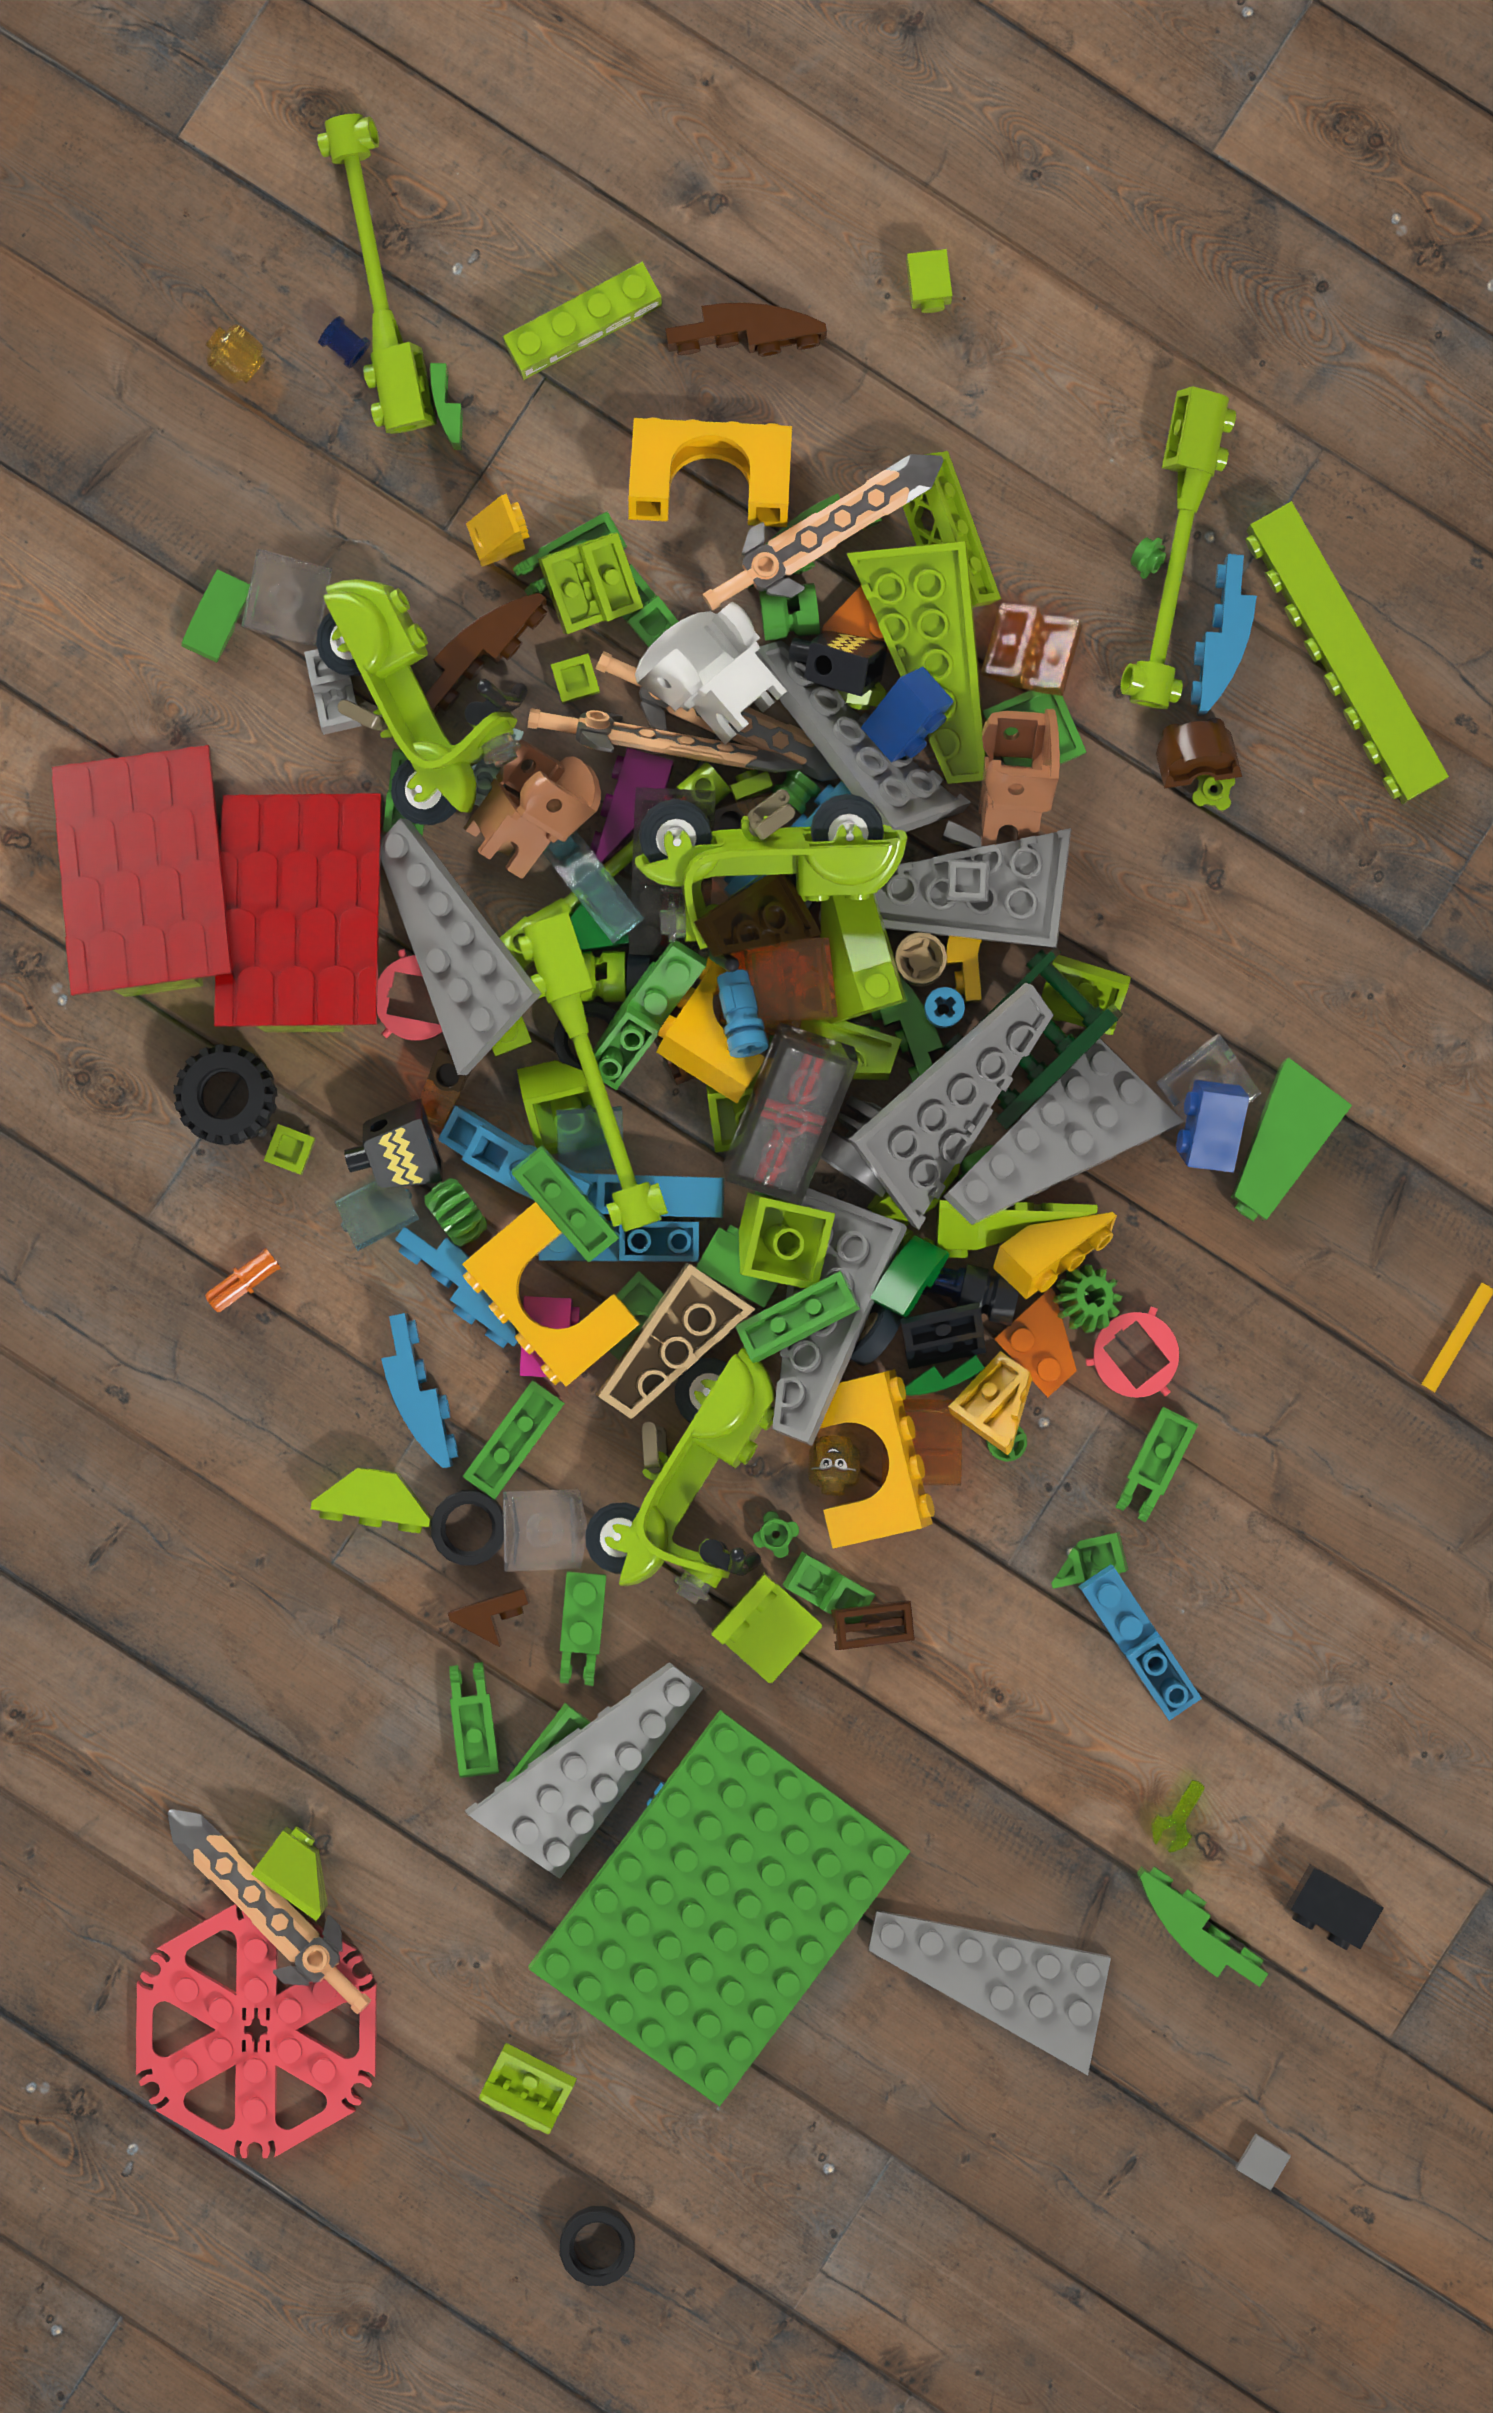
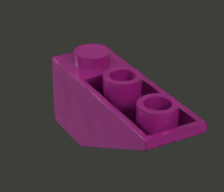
(631, 771)

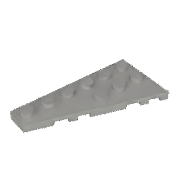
(899, 789)
(1022, 898)
(464, 963)
(942, 1112)
(1074, 1126)
(812, 1368)
(577, 1782)
(1024, 1985)

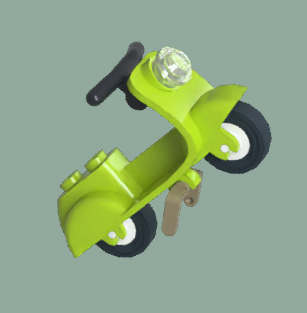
(376, 638)
(840, 854)
(725, 1413)

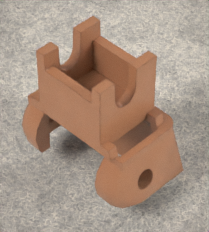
(1018, 792)
(550, 807)

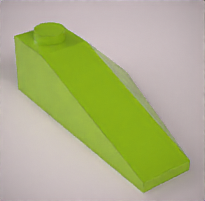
(860, 957)
(958, 1235)

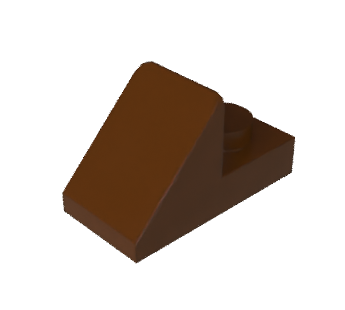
(479, 1616)

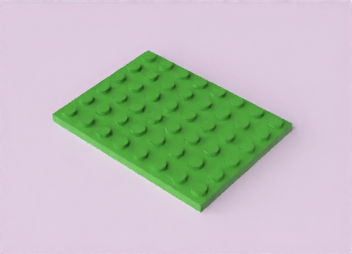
(719, 1908)

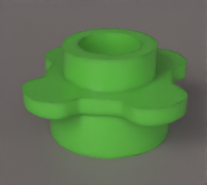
(1148, 556)
(773, 1523)

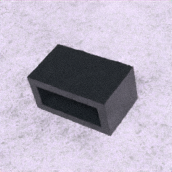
(1334, 1907)

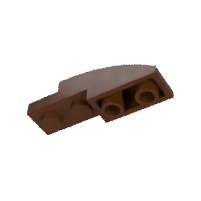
(762, 325)
(490, 635)

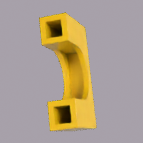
(667, 445)
(699, 1042)
(498, 1272)
(901, 1501)

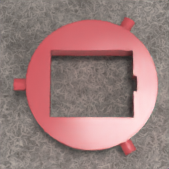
(402, 1027)
(1161, 1337)

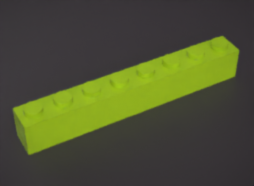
(1346, 653)

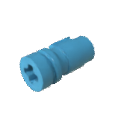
(944, 996)
(740, 1010)

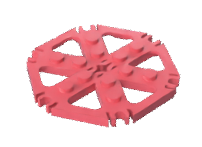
(223, 2046)

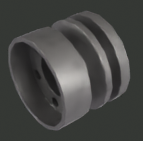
(843, 1155)

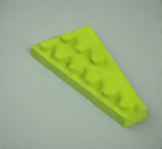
(929, 623)

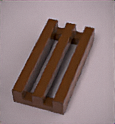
(841, 1628)

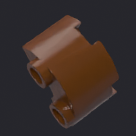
(1196, 751)

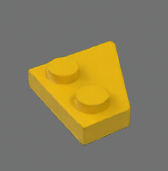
(995, 1401)

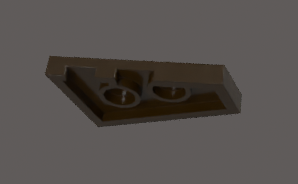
(758, 917)

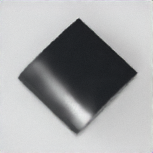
(943, 1335)

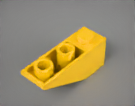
(498, 531)
(1045, 1250)

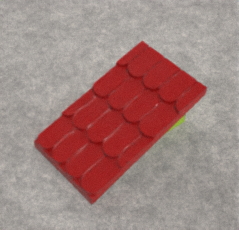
(141, 872)
(300, 911)

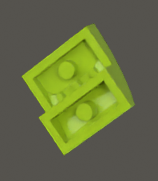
(590, 583)

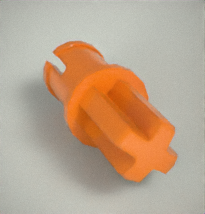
(242, 1280)

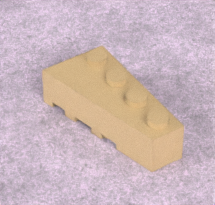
(675, 1335)

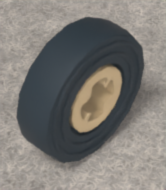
(876, 1334)

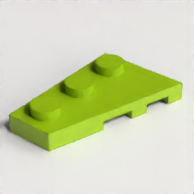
(874, 1049)

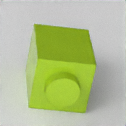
(929, 280)

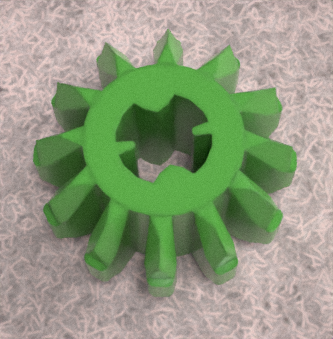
(455, 1212)
(1083, 1313)

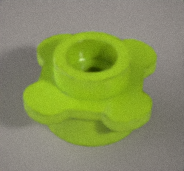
(1204, 796)

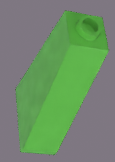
(1288, 1135)

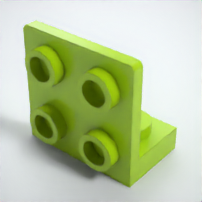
(767, 1628)

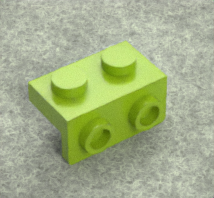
(1093, 982)
(527, 2089)

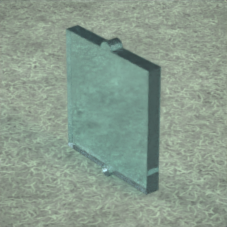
(582, 1140)
(375, 1213)

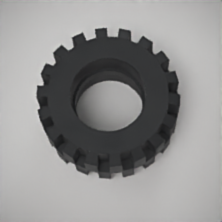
(191, 1088)

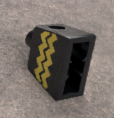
(841, 661)
(398, 1148)

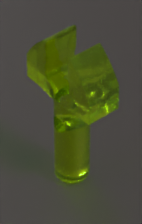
(1178, 1818)

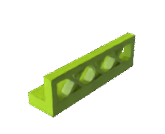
(953, 524)

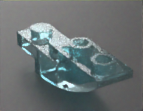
(593, 886)

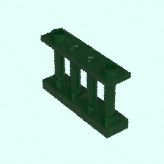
(1067, 1047)

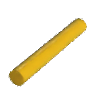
(1457, 1337)

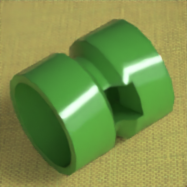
(777, 621)

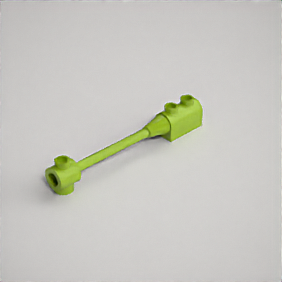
(396, 366)
(1195, 454)
(701, 779)
(562, 980)

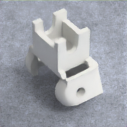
(710, 667)

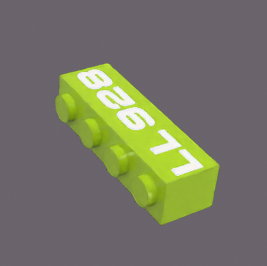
(582, 320)

